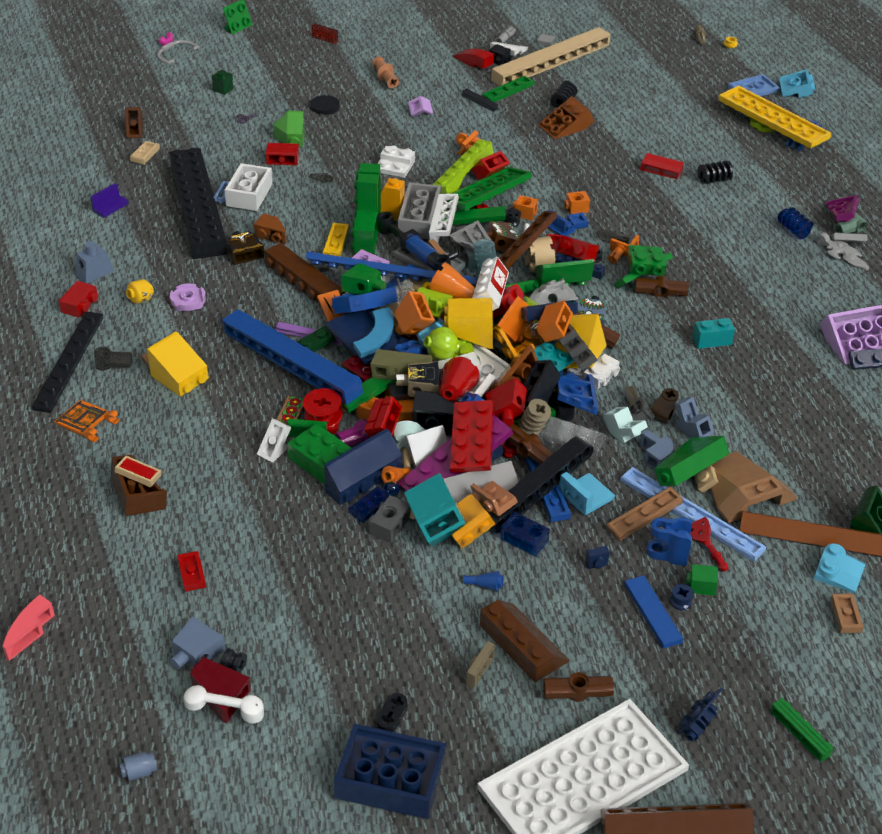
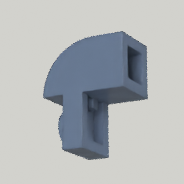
(692, 422)
(656, 448)

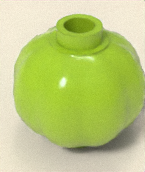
(442, 343)

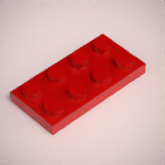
(472, 436)

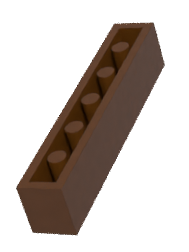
(299, 272)
(683, 819)

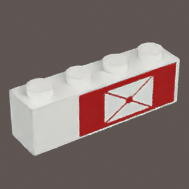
(491, 281)

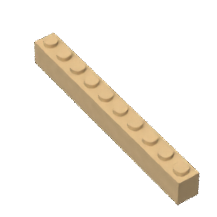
(551, 56)

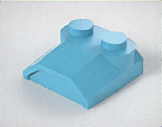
(839, 568)

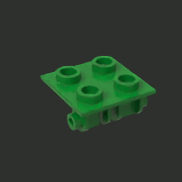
(237, 17)

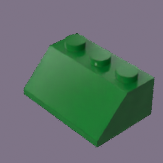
(571, 271)

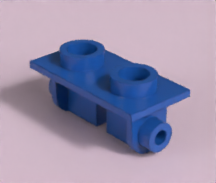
(561, 226)

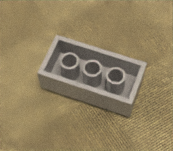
(418, 208)

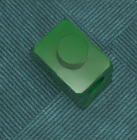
(362, 280)

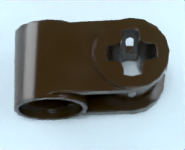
(665, 405)

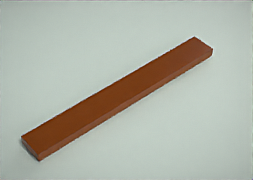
(811, 533)

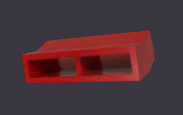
(662, 166)

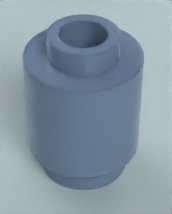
(138, 765)

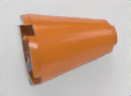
(451, 283)

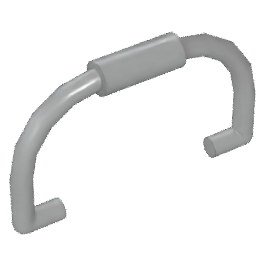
(171, 44)

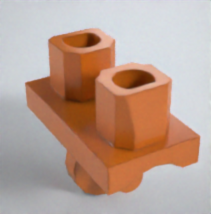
(466, 142)

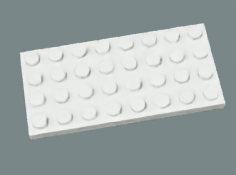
(584, 771)

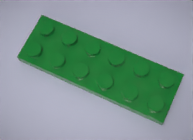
(490, 186)

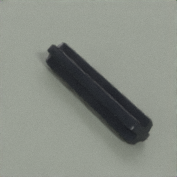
(480, 100)

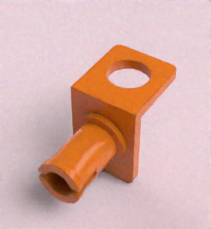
(620, 248)

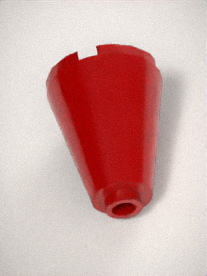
(458, 378)

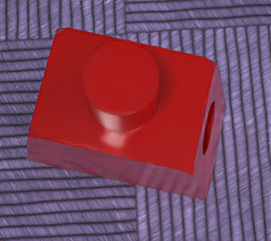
(508, 400)

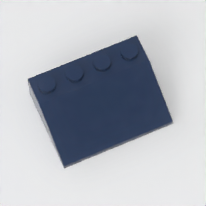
(356, 327)
(389, 771)

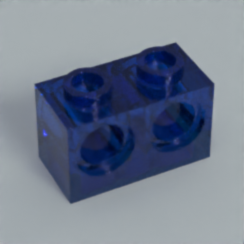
(525, 534)

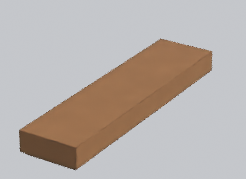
(644, 513)

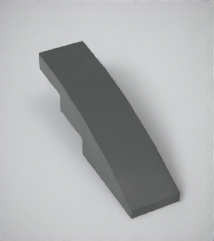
(577, 349)

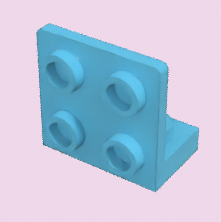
(585, 493)

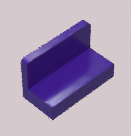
(108, 201)

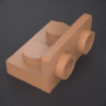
(494, 497)

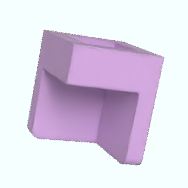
(420, 105)

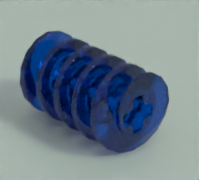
(795, 222)

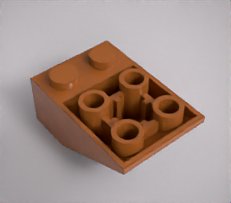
(567, 119)

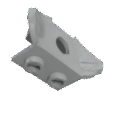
(559, 289)

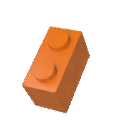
(554, 321)

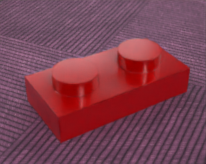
(191, 571)

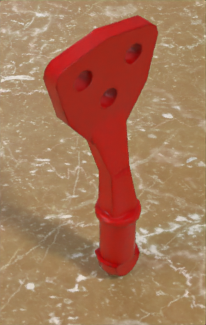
(705, 539)

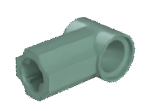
(856, 224)

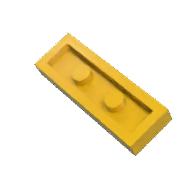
(336, 239)

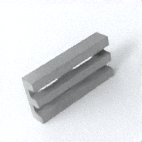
(849, 237)

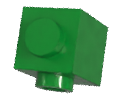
(702, 579)

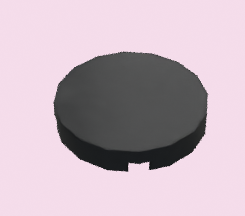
(325, 104)

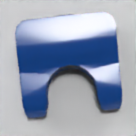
(672, 540)

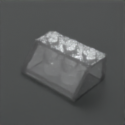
(562, 431)

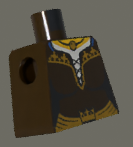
(245, 247)

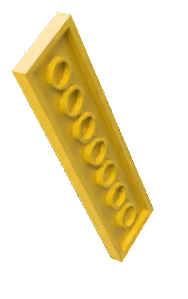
(775, 117)

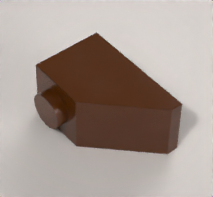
(134, 122)

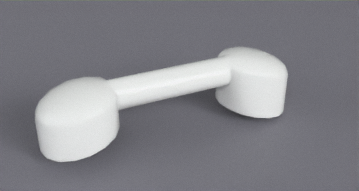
(250, 706)

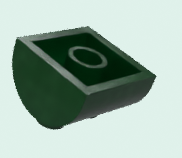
(868, 512)

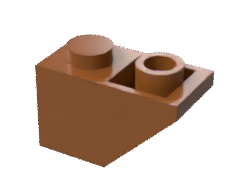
(270, 228)

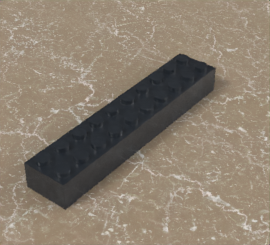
(197, 203)

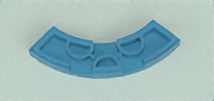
(379, 335)

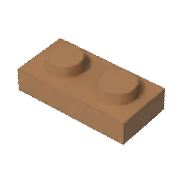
(847, 613)

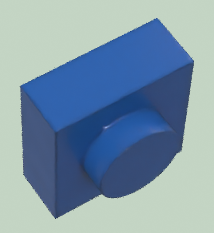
(578, 220)

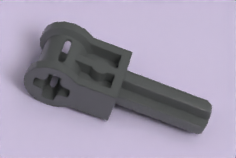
(638, 406)

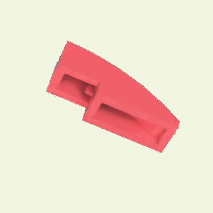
(27, 626)

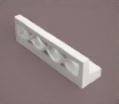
(441, 213)

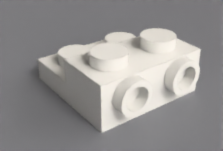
(396, 161)
(601, 370)

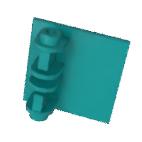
(549, 352)

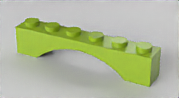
(453, 177)

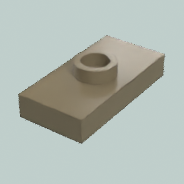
(480, 664)

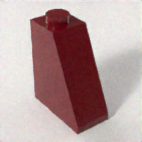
(220, 681)

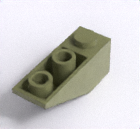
(389, 363)

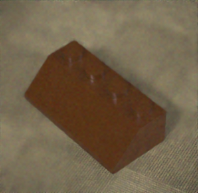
(521, 640)

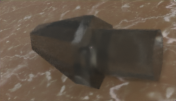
(323, 177)

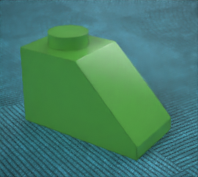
(290, 128)

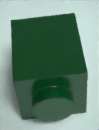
(222, 82)

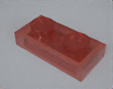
(325, 33)

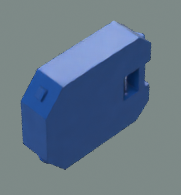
(355, 302)

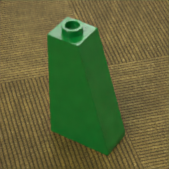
(691, 459)

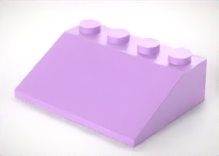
(853, 331)

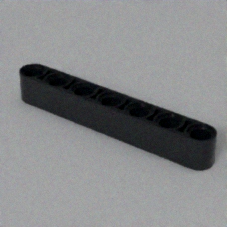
(545, 478)

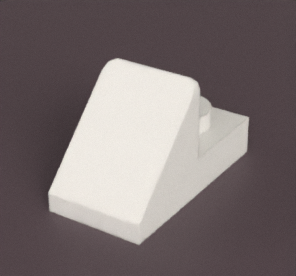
(274, 441)

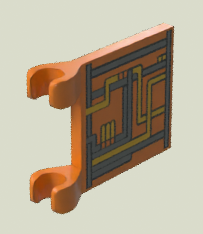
(84, 417)

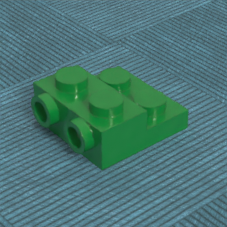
(646, 260)

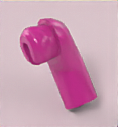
(163, 41)

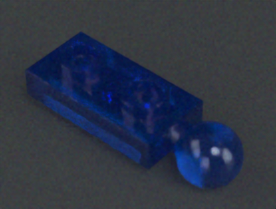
(370, 502)

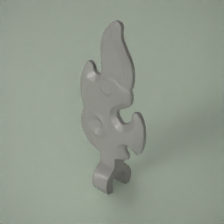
(840, 247)

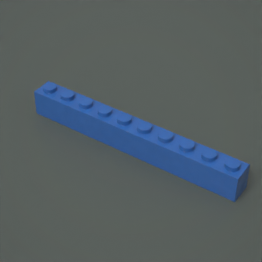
(292, 356)

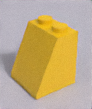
(471, 320)
(591, 332)
(176, 364)

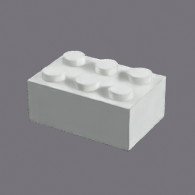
(248, 187)

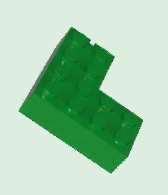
(368, 204)

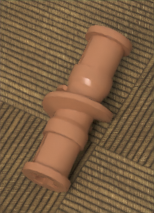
(385, 72)

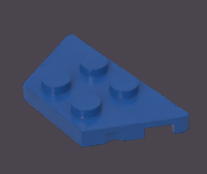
(578, 392)

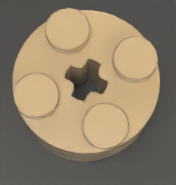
(540, 253)

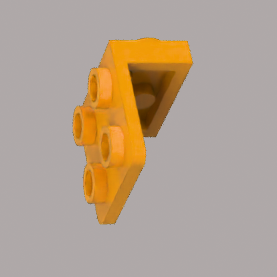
(508, 349)
(477, 521)

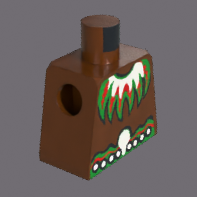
(501, 234)

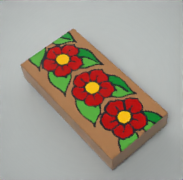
(291, 409)

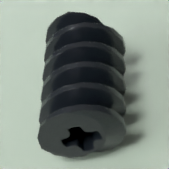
(563, 93)
(715, 171)

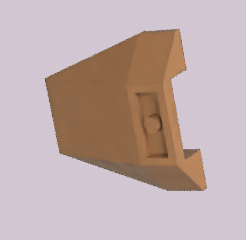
(743, 485)

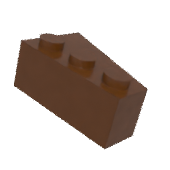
(134, 496)

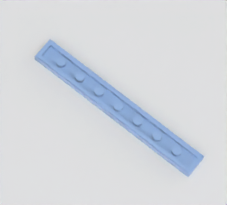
(719, 529)

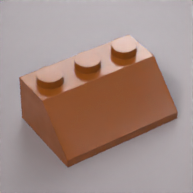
(518, 368)

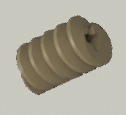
(534, 417)

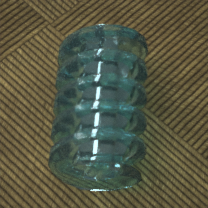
(484, 250)

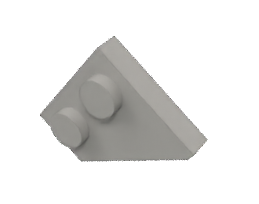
(469, 235)

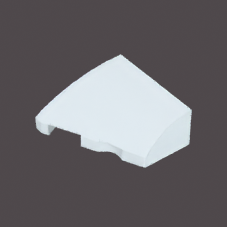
(515, 49)

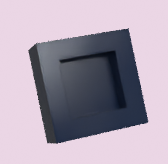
(597, 557)

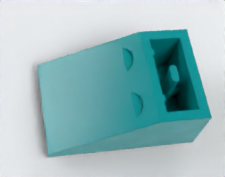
(435, 509)

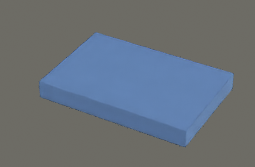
(758, 84)

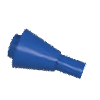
(490, 580)

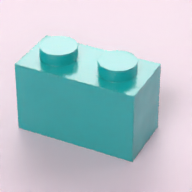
(713, 333)

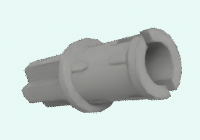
(505, 35)

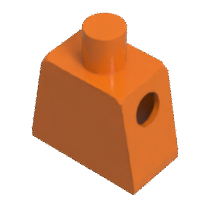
(413, 314)

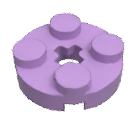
(195, 299)

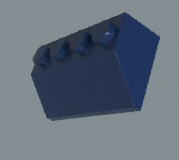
(361, 467)

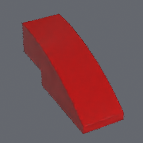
(476, 57)

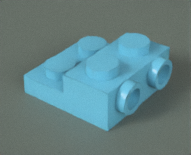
(798, 83)

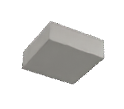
(546, 40)

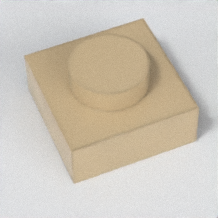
(706, 479)

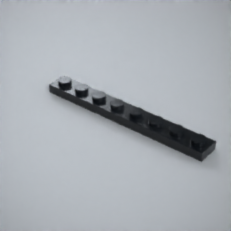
(67, 362)

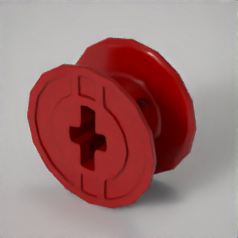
(323, 406)

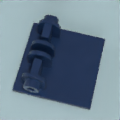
(701, 716)

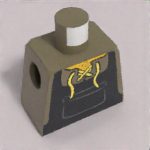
(420, 378)

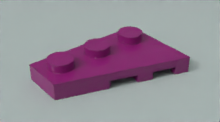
(843, 208)

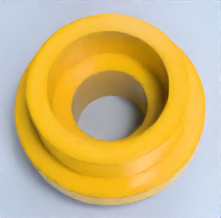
(730, 42)

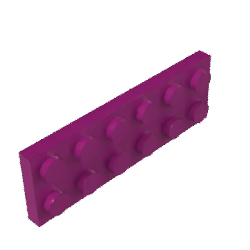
(440, 459)

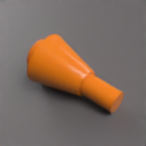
(394, 474)

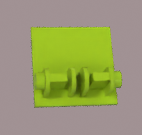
(435, 300)

